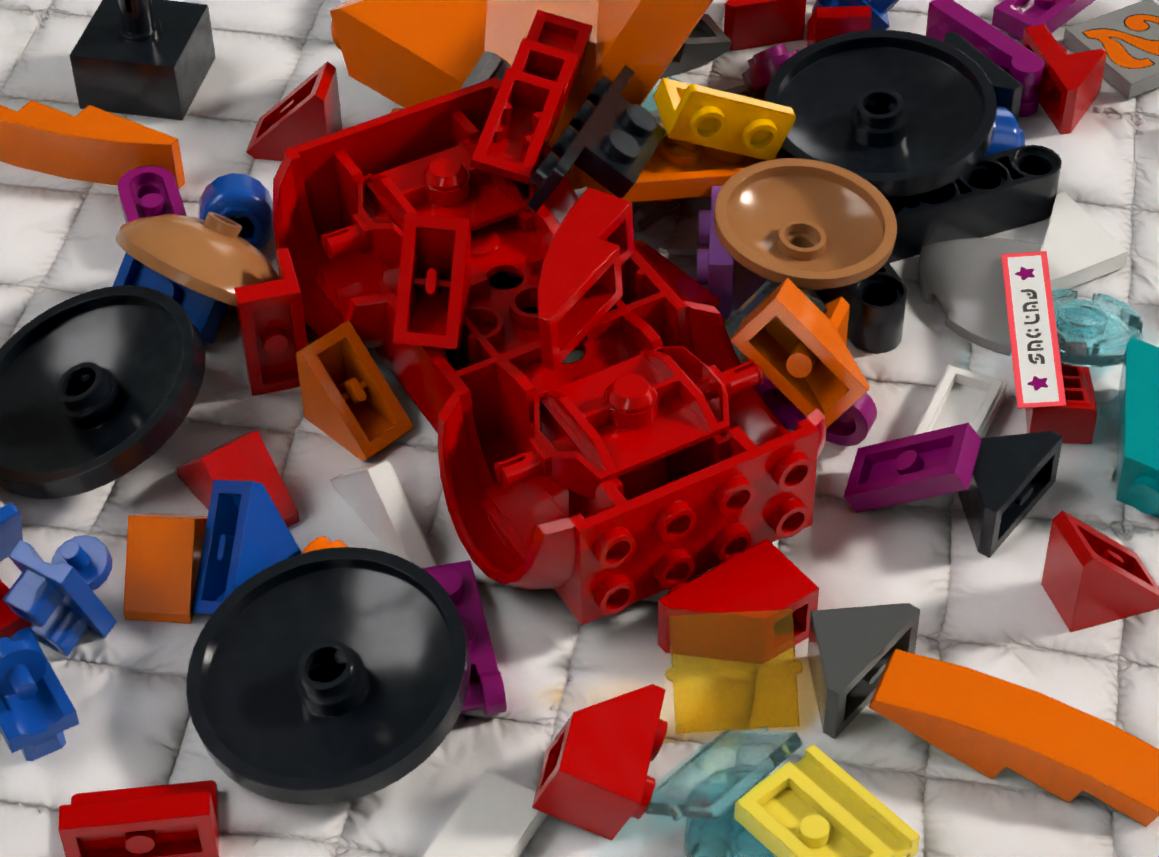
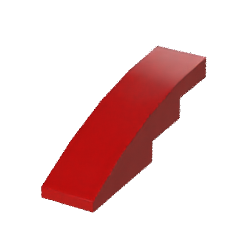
(532, 97)

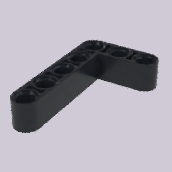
(993, 197)

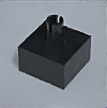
(143, 57)

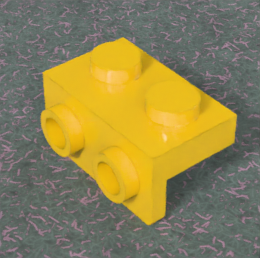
(723, 119)

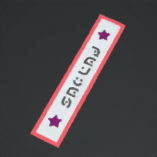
(1032, 330)

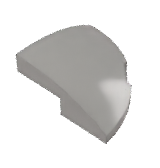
(970, 286)

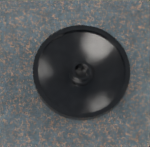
(887, 109)
(94, 389)
(329, 675)

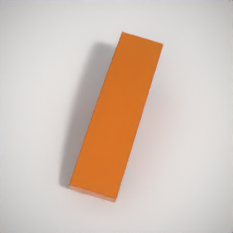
(84, 146)
(1013, 727)

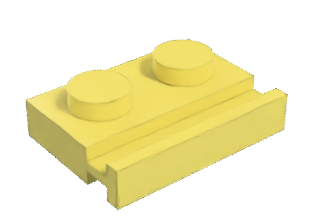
(822, 813)

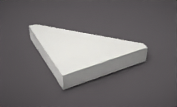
(1078, 246)
(384, 508)

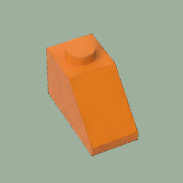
(801, 353)

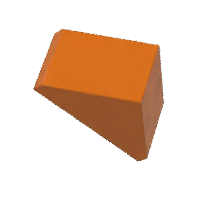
(349, 394)
(162, 566)

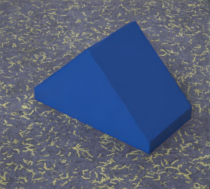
(239, 541)

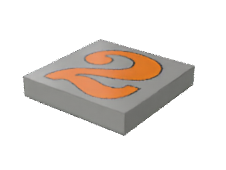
(1130, 42)

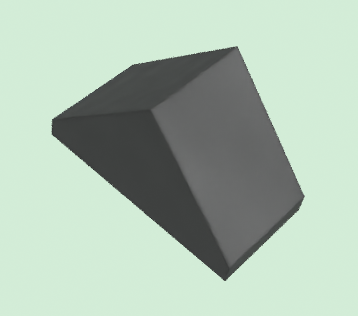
(850, 654)

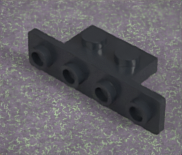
(603, 139)

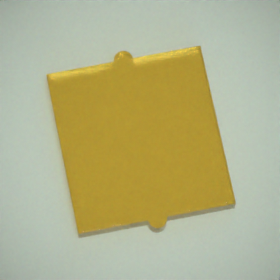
(733, 671)

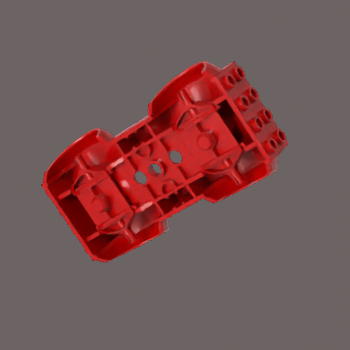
(566, 478)

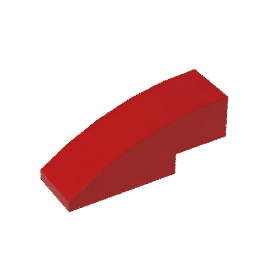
(582, 272)

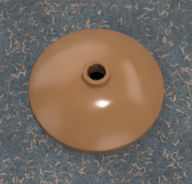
(805, 223)
(197, 253)

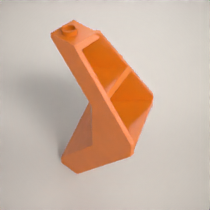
(431, 46)

